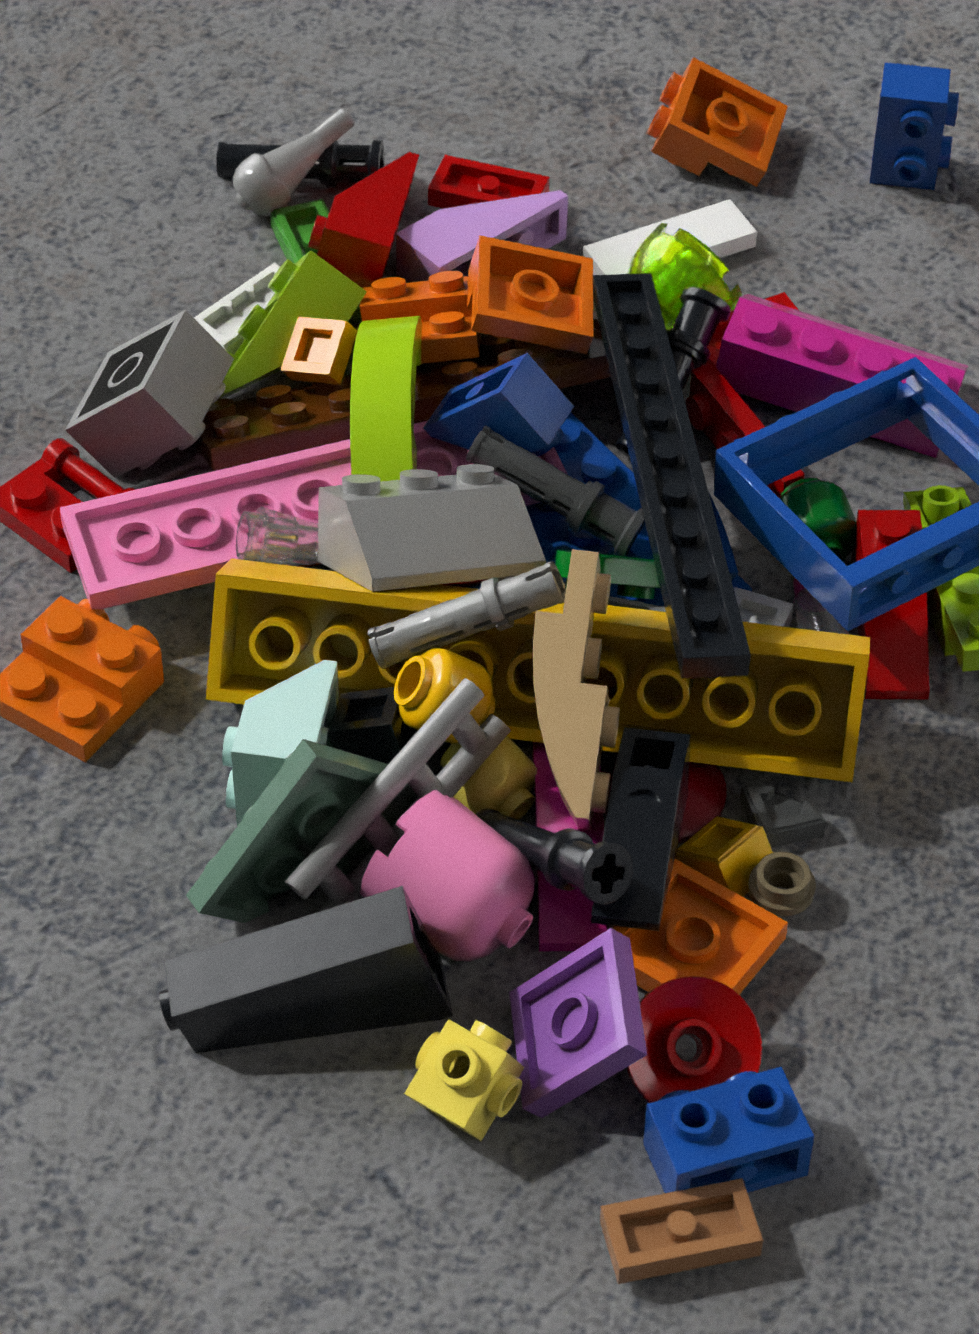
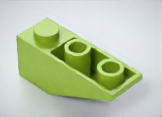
(301, 290)

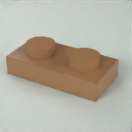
(680, 1231)

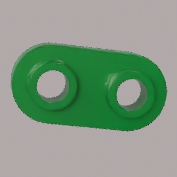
(633, 575)

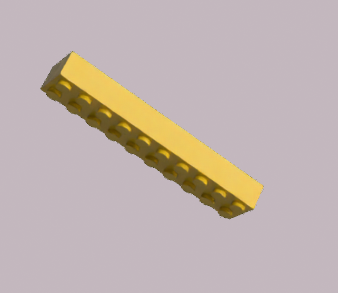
(786, 717)

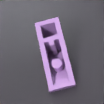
(450, 234)

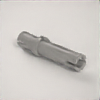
(489, 607)

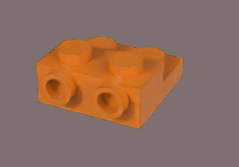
(717, 123)
(531, 294)
(442, 310)
(79, 677)

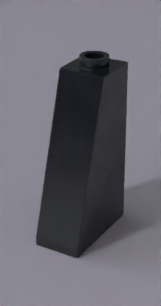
(309, 978)

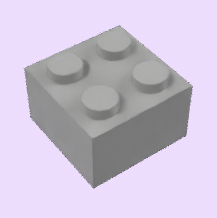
(151, 395)

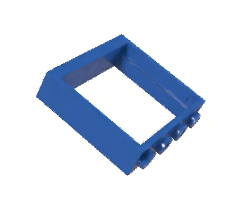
(797, 440)

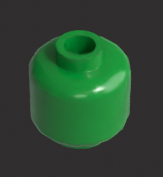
(824, 511)

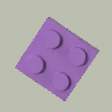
(577, 1023)

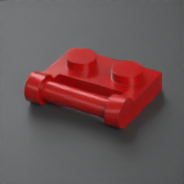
(33, 499)

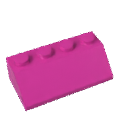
(805, 359)

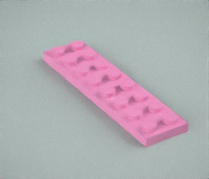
(187, 527)

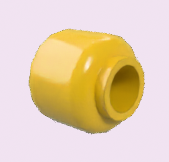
(431, 678)

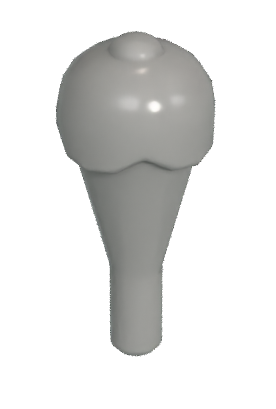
(271, 178)

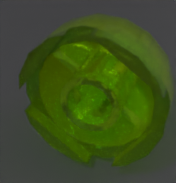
(677, 264)

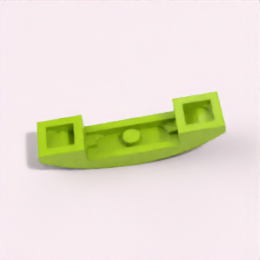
(384, 397)

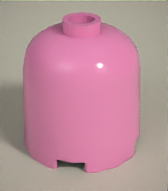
(459, 877)

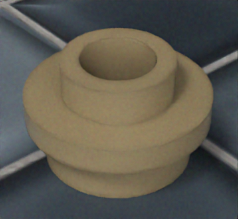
(785, 871)

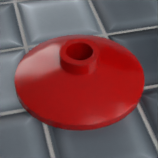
(714, 1017)

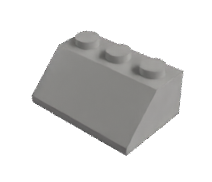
(426, 529)

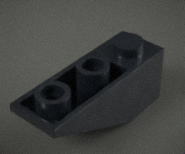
(647, 820)

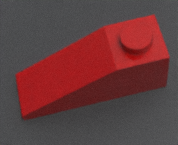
(365, 222)
(899, 637)

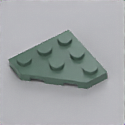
(285, 826)

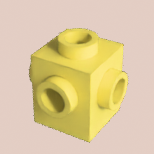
(466, 1077)

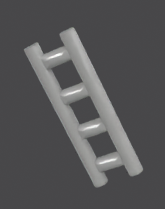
(405, 768)

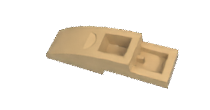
(569, 711)

